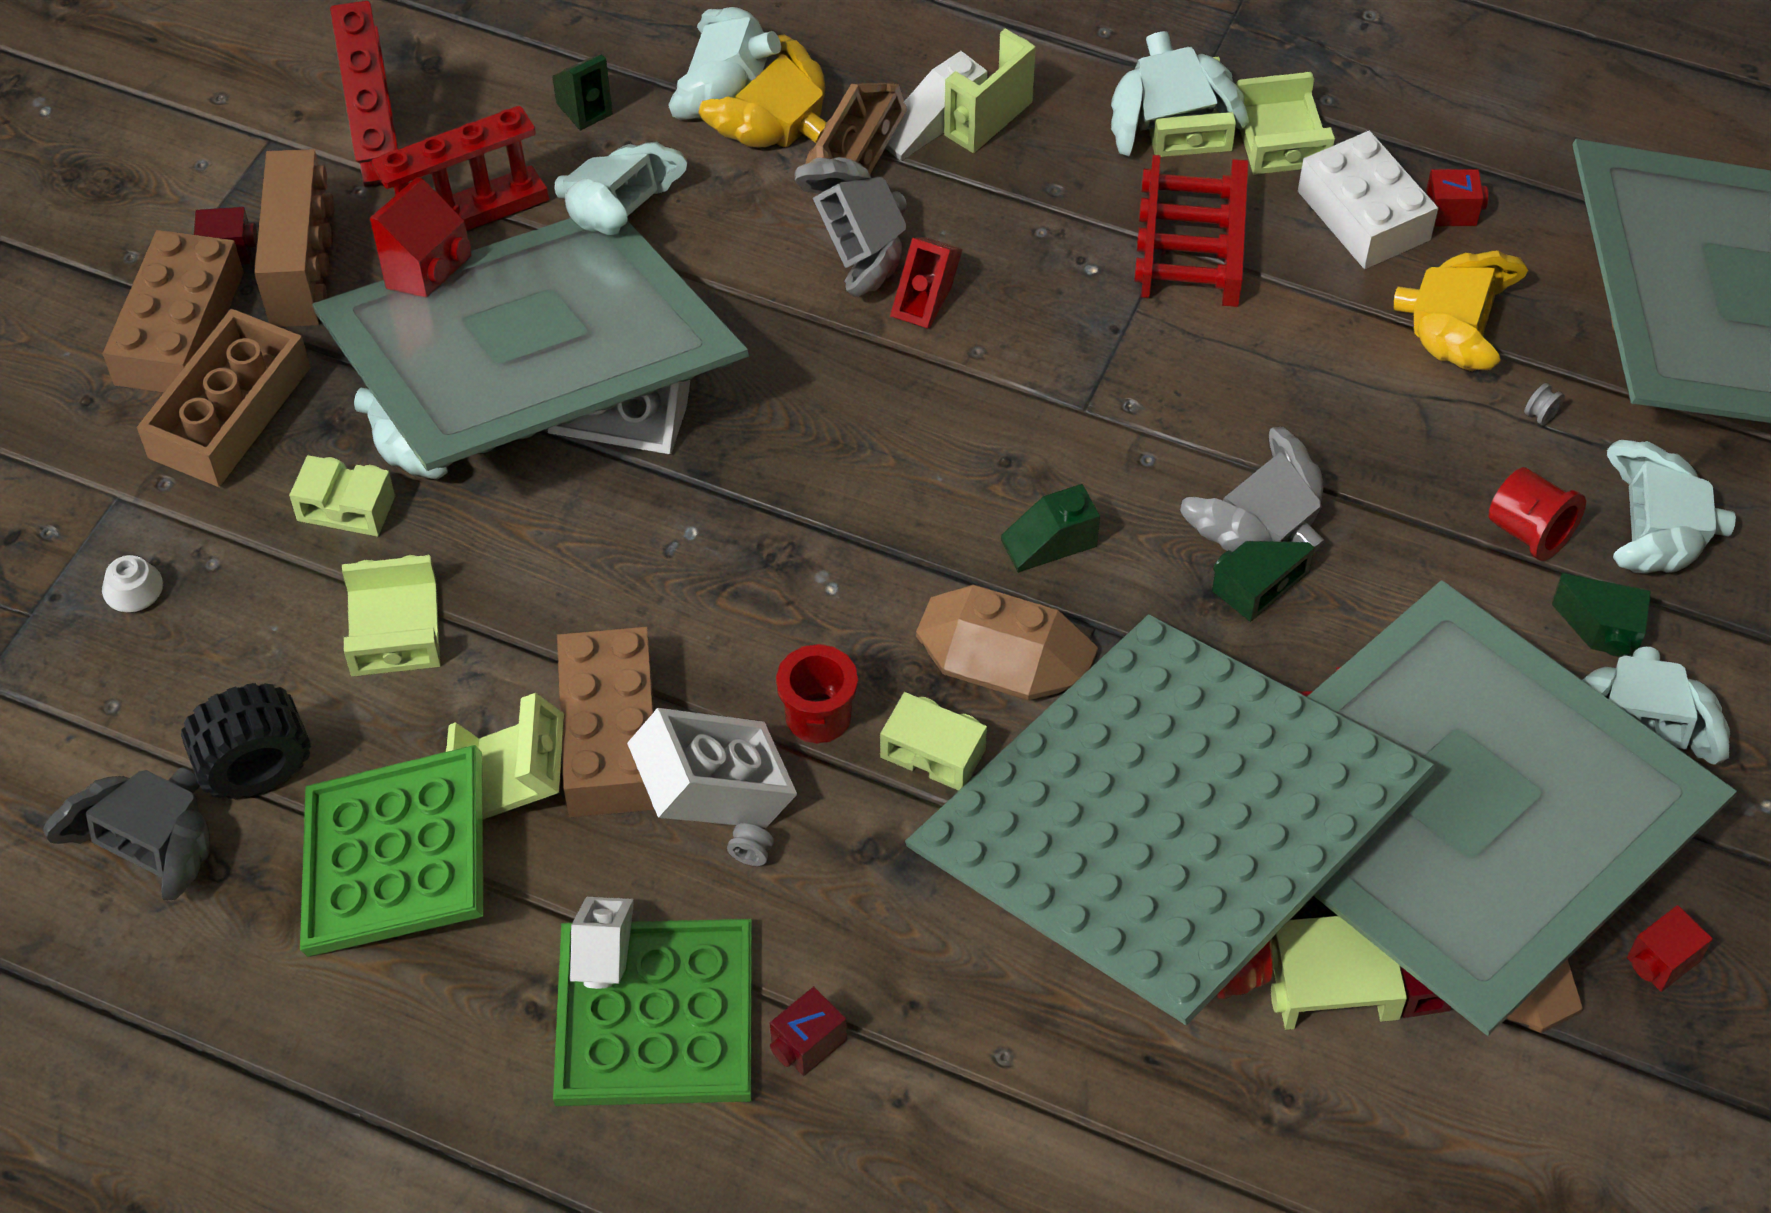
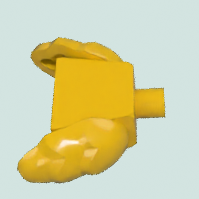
(774, 105)
(1456, 304)

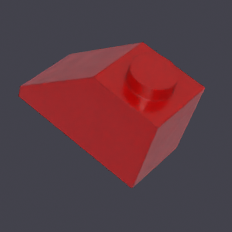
(925, 281)

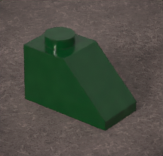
(584, 92)
(1053, 529)
(1260, 574)
(1603, 613)

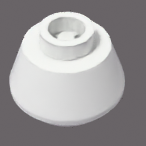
(131, 584)

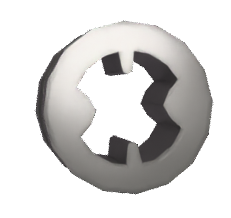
(1544, 404)
(750, 844)

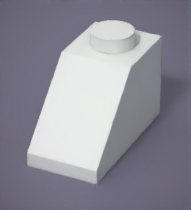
(600, 941)

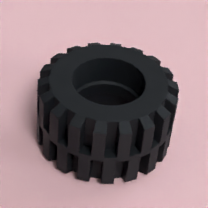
(245, 741)

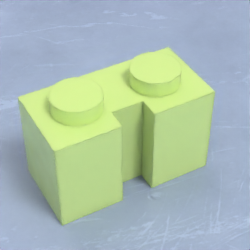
(342, 497)
(933, 740)

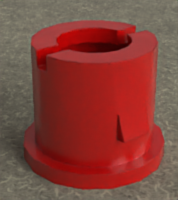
(1537, 512)
(813, 674)

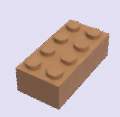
(293, 237)
(171, 308)
(224, 397)
(604, 703)

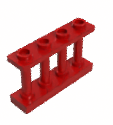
(364, 85)
(470, 142)
(1228, 216)

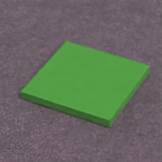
(392, 851)
(670, 1025)

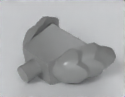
(860, 218)
(1269, 505)

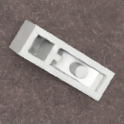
(927, 105)

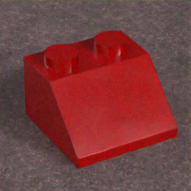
(419, 240)

